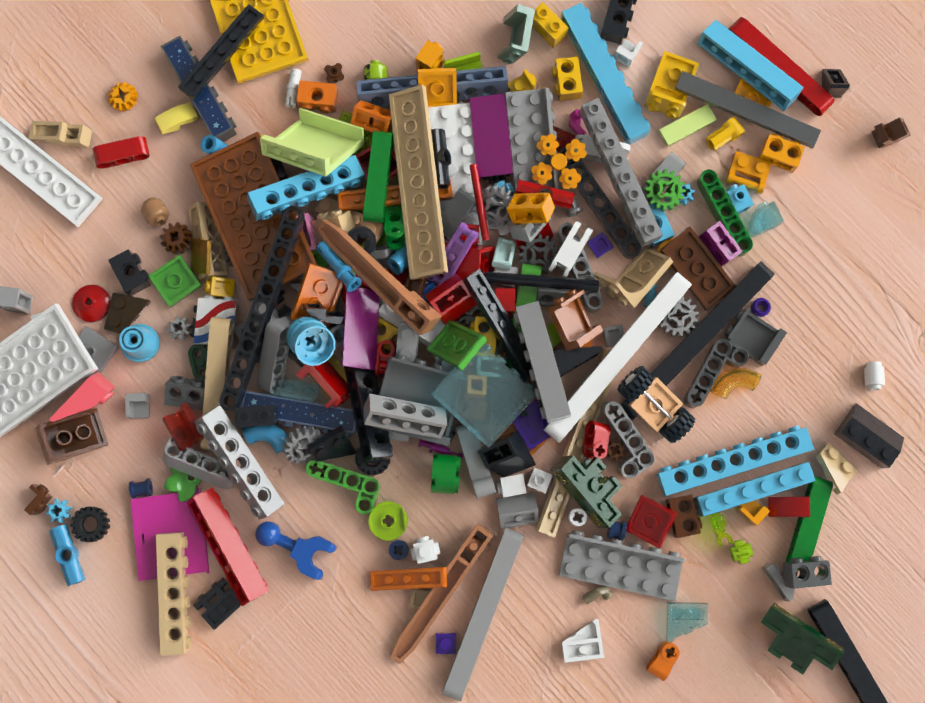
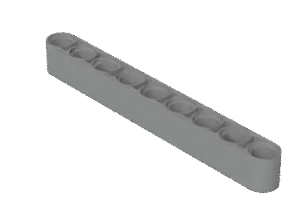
(482, 614)

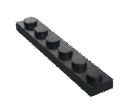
(221, 52)
(498, 320)

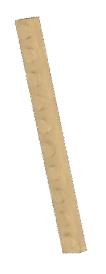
(558, 495)

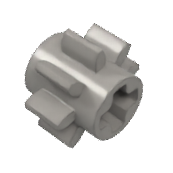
(175, 324)

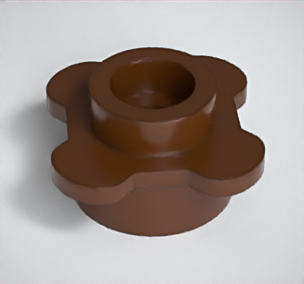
(334, 77)

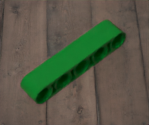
(378, 177)
(724, 203)
(808, 528)

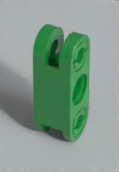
(394, 227)

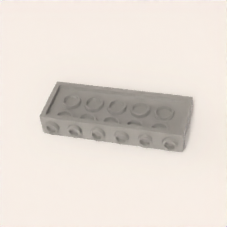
(528, 120)
(621, 565)

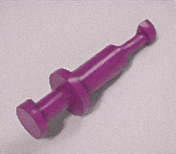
(437, 448)

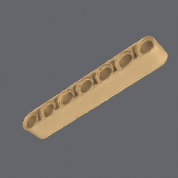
(217, 365)

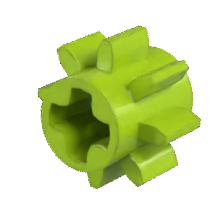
(741, 551)

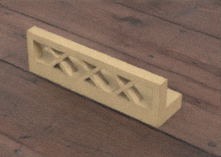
(199, 227)

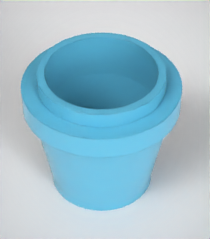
(144, 348)

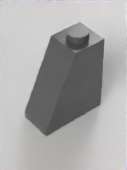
(456, 212)

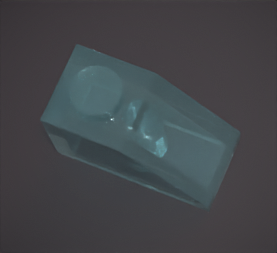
(764, 219)

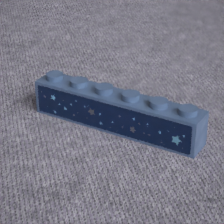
(305, 413)

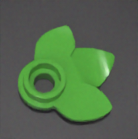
(180, 483)

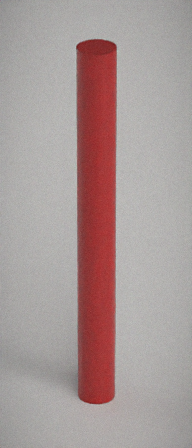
(479, 202)

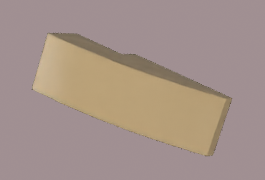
(60, 134)

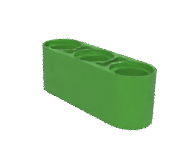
(528, 294)

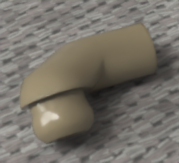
(596, 593)

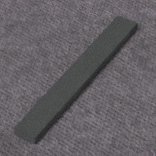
(747, 109)

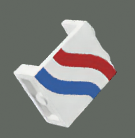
(212, 307)

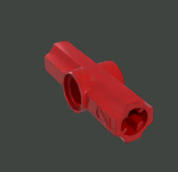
(559, 197)

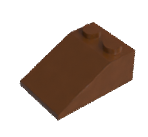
(71, 436)

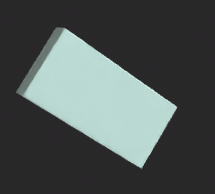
(504, 253)

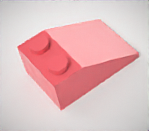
(88, 395)

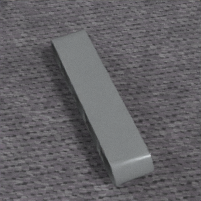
(586, 274)

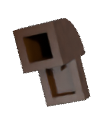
(890, 133)

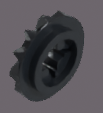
(364, 232)

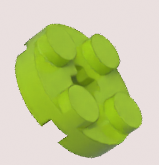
(379, 514)

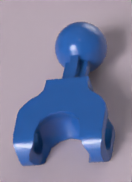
(301, 550)

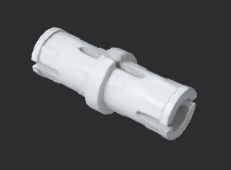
(292, 88)

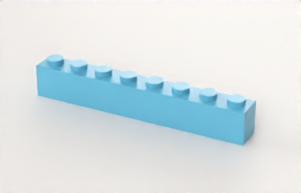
(605, 74)

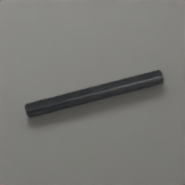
(542, 281)

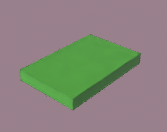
(456, 344)

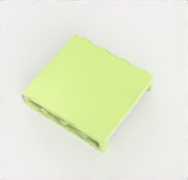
(314, 143)

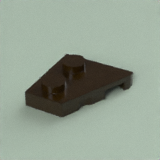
(123, 311)

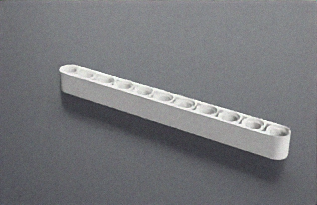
(620, 354)

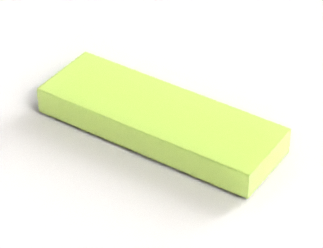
(687, 125)

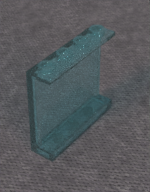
(484, 395)

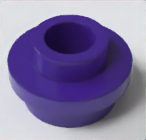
(766, 307)

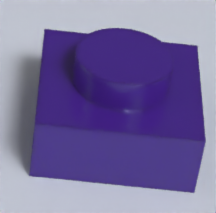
(600, 245)
(445, 643)

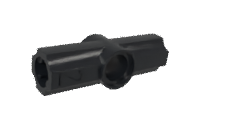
(442, 157)

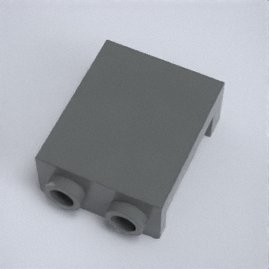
(754, 336)

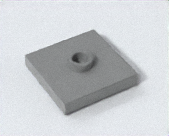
(98, 347)

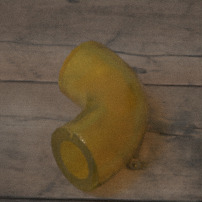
(733, 379)

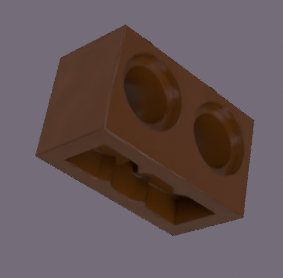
(688, 514)

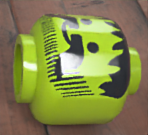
(375, 70)

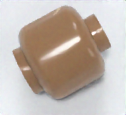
(155, 211)

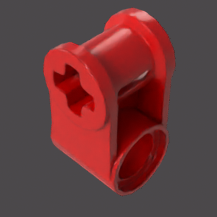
(382, 357)
(597, 438)

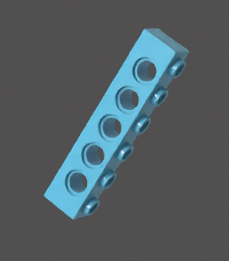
(258, 198)

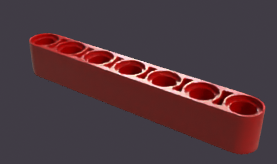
(812, 94)

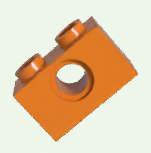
(308, 90)

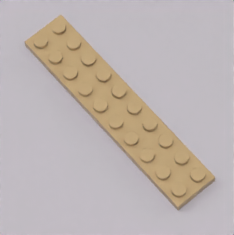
(418, 183)

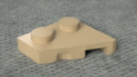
(835, 467)

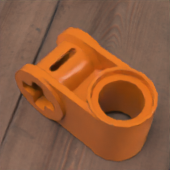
(662, 663)

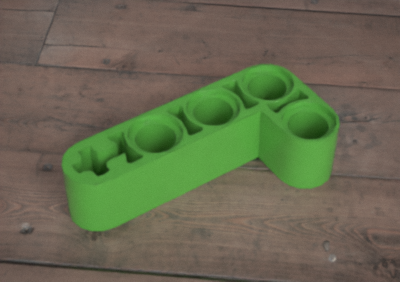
(342, 480)

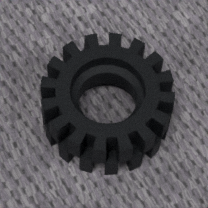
(370, 469)
(78, 524)

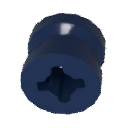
(617, 530)
(398, 549)

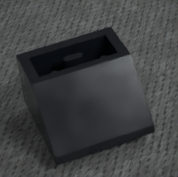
(507, 455)

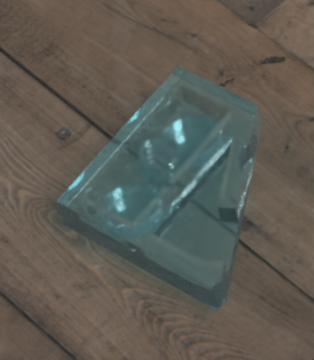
(684, 618)

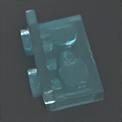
(299, 390)

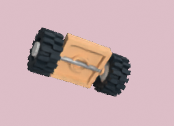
(656, 404)

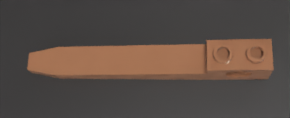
(406, 304)
(439, 597)

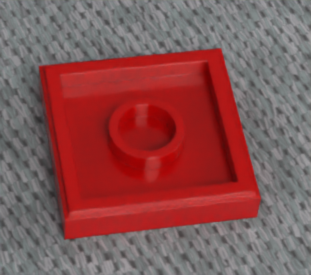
(651, 521)

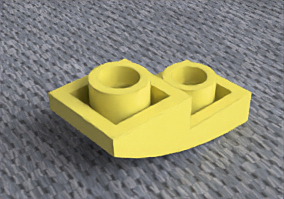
(172, 119)

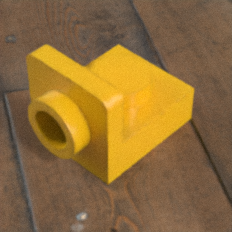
(524, 82)
(219, 287)

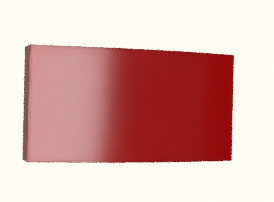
(789, 506)

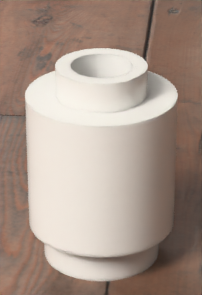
(874, 375)

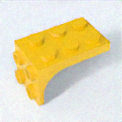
(662, 94)

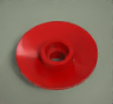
(97, 309)

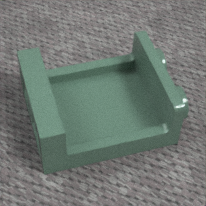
(521, 20)

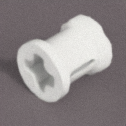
(583, 519)

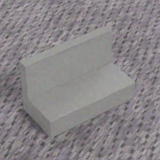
(517, 510)

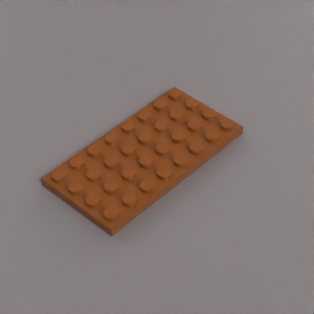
(225, 183)

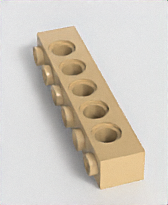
(168, 643)

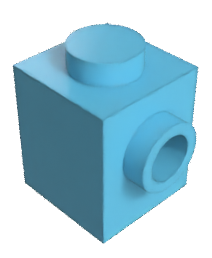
(740, 198)

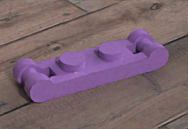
(456, 251)

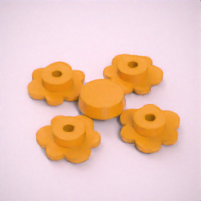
(558, 161)

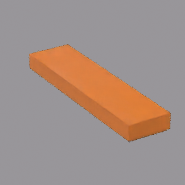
(408, 579)

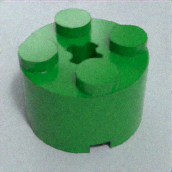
(444, 474)

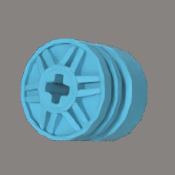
(316, 348)

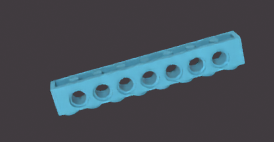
(800, 444)

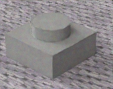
(612, 335)

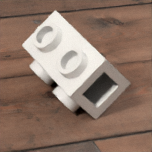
(425, 550)

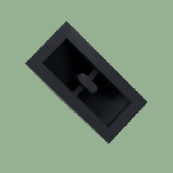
(834, 82)

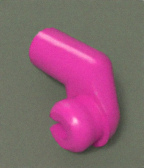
(574, 123)

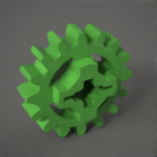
(669, 195)

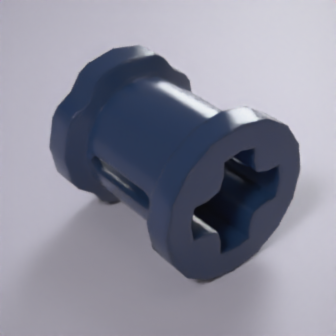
(140, 488)

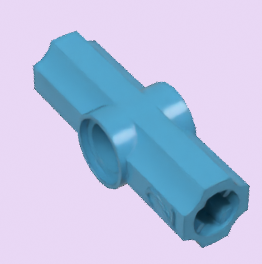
(62, 542)

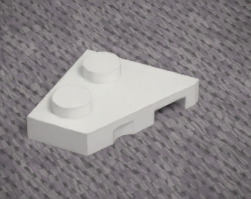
(584, 644)

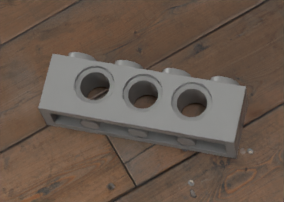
(405, 416)

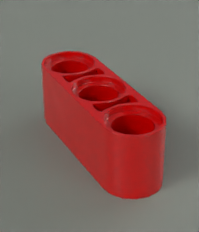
(121, 152)

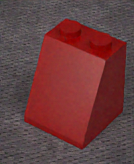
(476, 258)

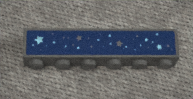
(207, 105)

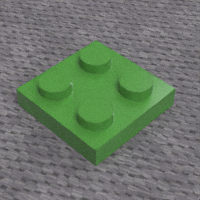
(175, 281)

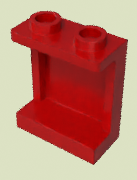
(329, 380)

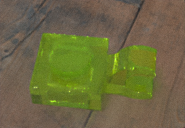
(718, 524)

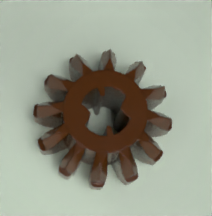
(179, 231)

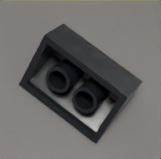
(870, 437)

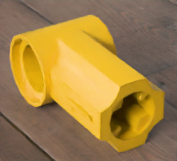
(728, 132)

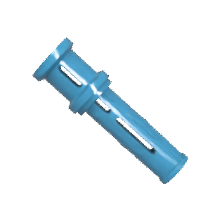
(343, 272)

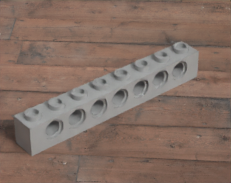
(620, 172)

